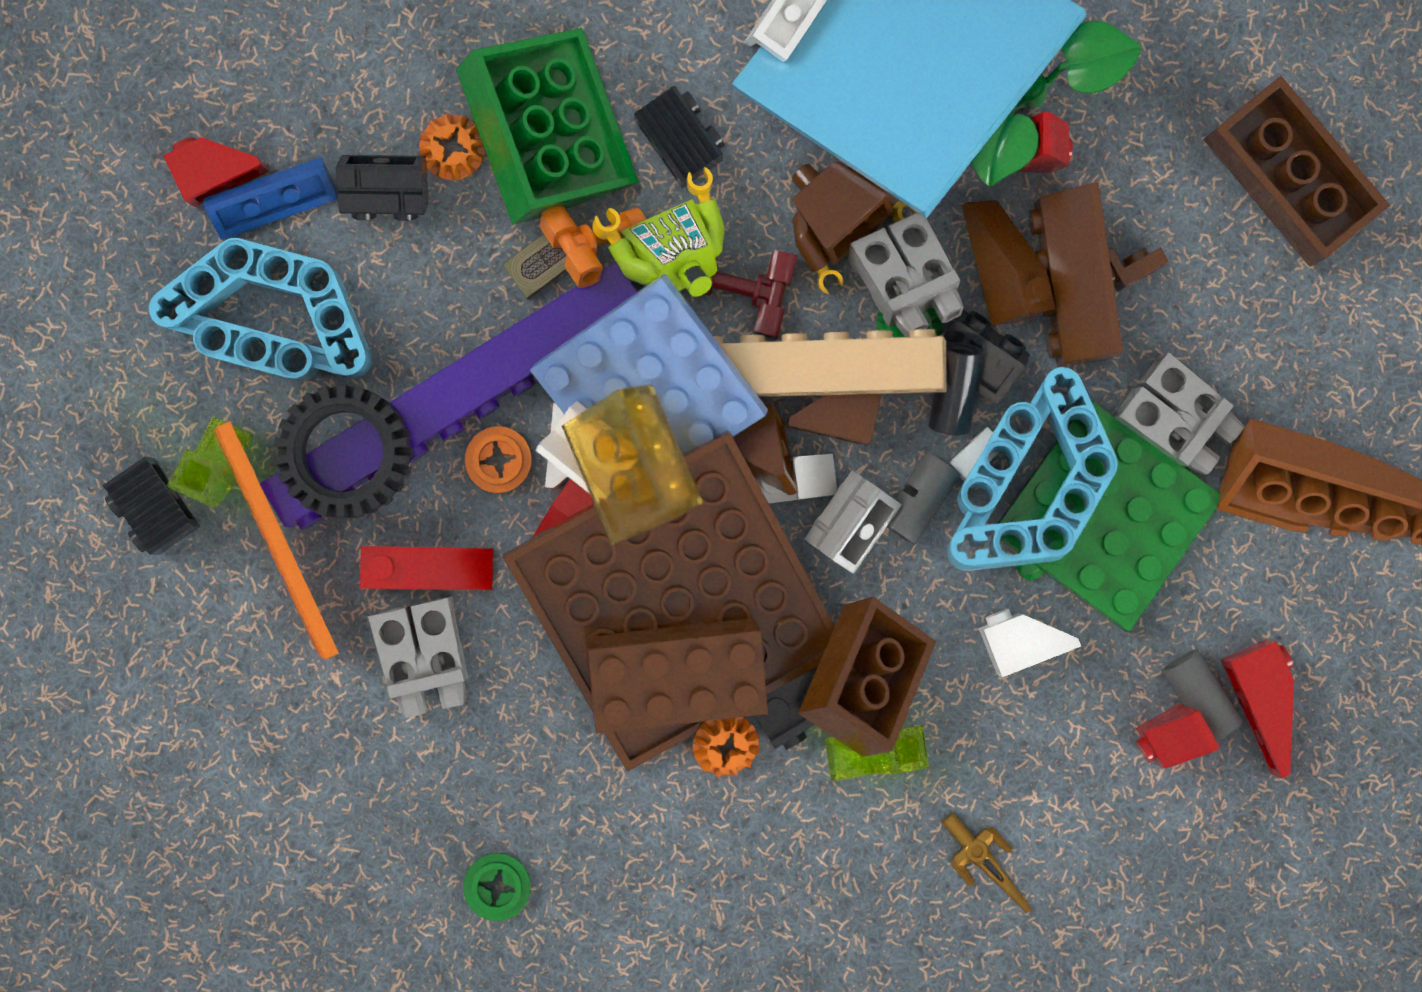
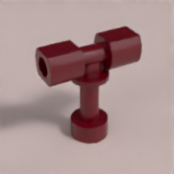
(766, 291)

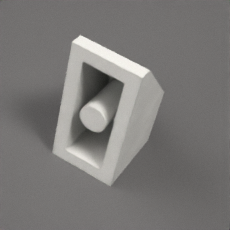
(1022, 641)

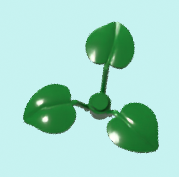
(1095, 61)

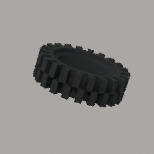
(294, 440)

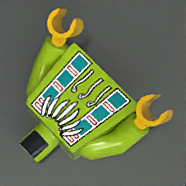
(671, 243)

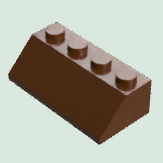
(1079, 276)

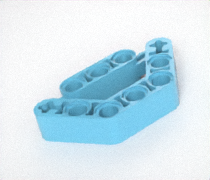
(240, 338)
(1015, 446)

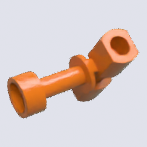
(580, 242)

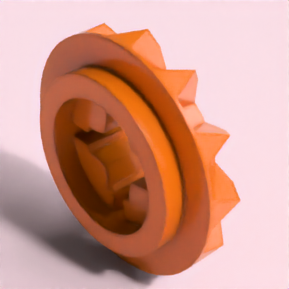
(458, 164)
(482, 447)
(716, 733)

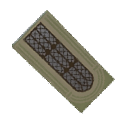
(536, 266)

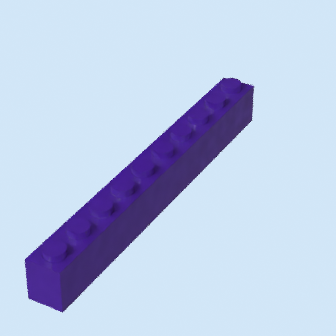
(455, 393)

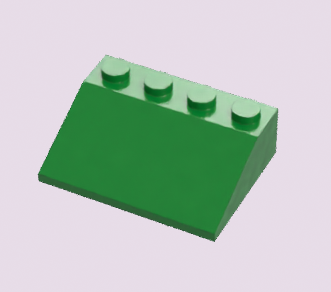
(545, 123)

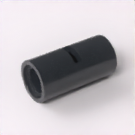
(953, 409)

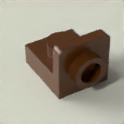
(1137, 266)

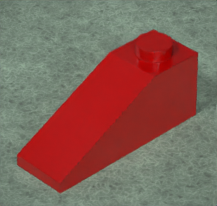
(426, 568)
(1265, 693)

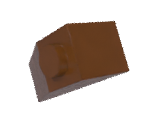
(1008, 269)

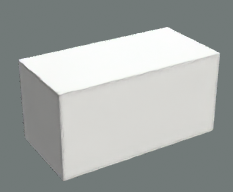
(966, 458)

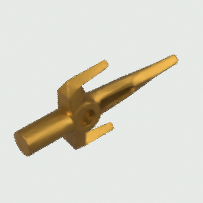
(976, 850)

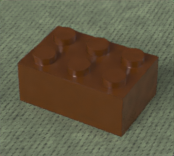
(867, 677)

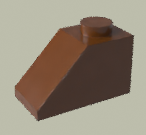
(839, 417)
(768, 451)

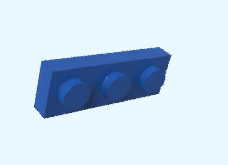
(270, 198)

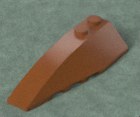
(1311, 481)

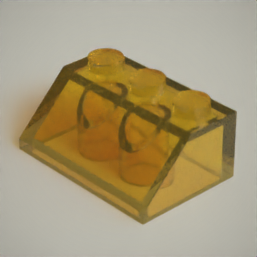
(631, 462)

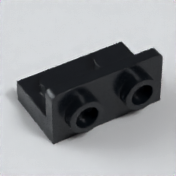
(1002, 355)
(783, 722)

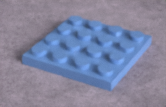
(657, 343)

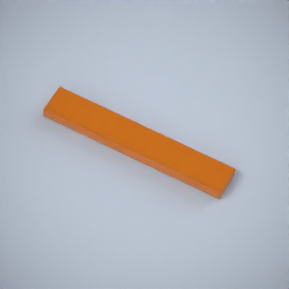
(275, 540)

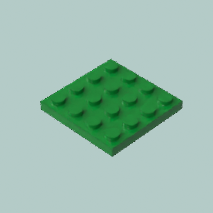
(1133, 533)

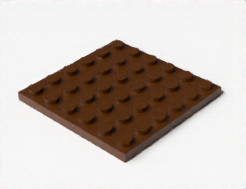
(698, 569)

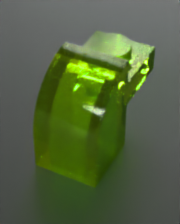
(206, 473)
(907, 756)

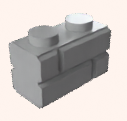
(852, 522)

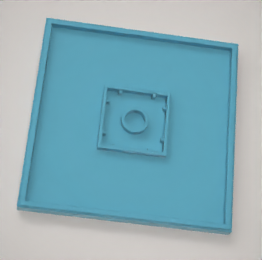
(910, 83)

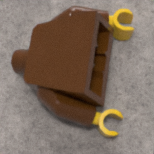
(836, 211)

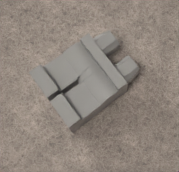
(907, 274)
(1179, 414)
(423, 666)

